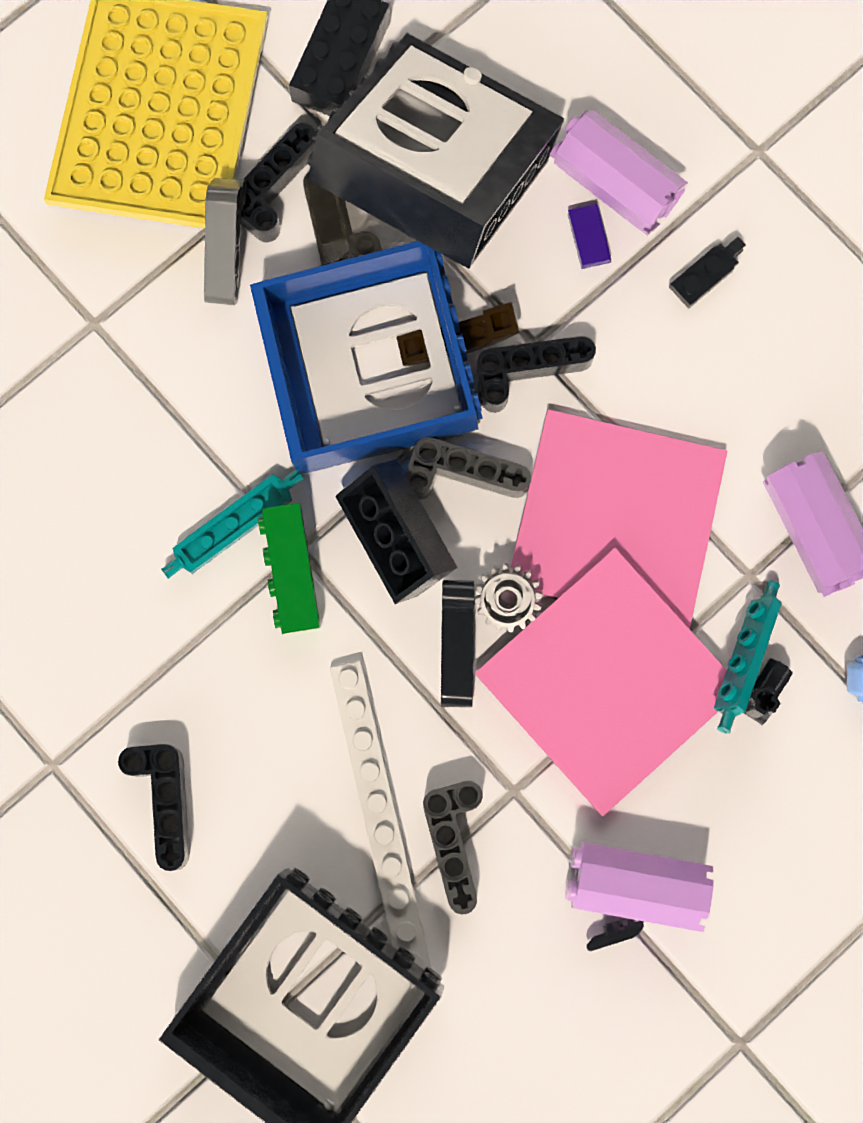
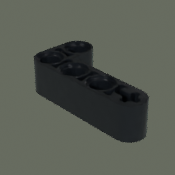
(279, 178)
(536, 365)
(457, 643)
(161, 807)

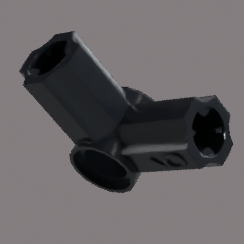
(766, 691)

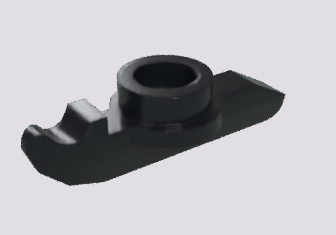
(615, 933)

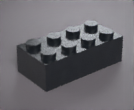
(339, 53)
(395, 531)

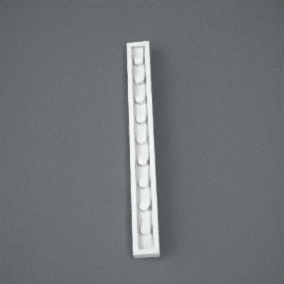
(379, 811)

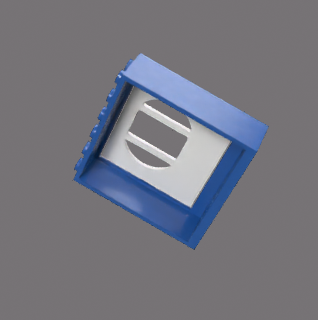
(347, 420)

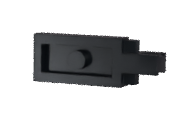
(707, 272)

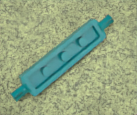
(230, 524)
(747, 657)

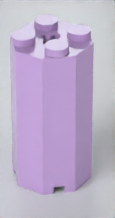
(618, 171)
(819, 522)
(640, 886)

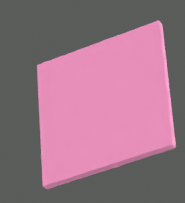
(619, 490)
(607, 681)

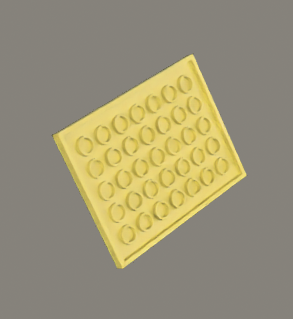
(156, 108)

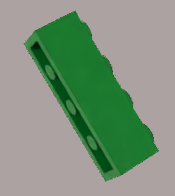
(290, 568)

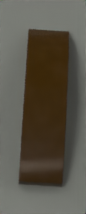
(478, 333)

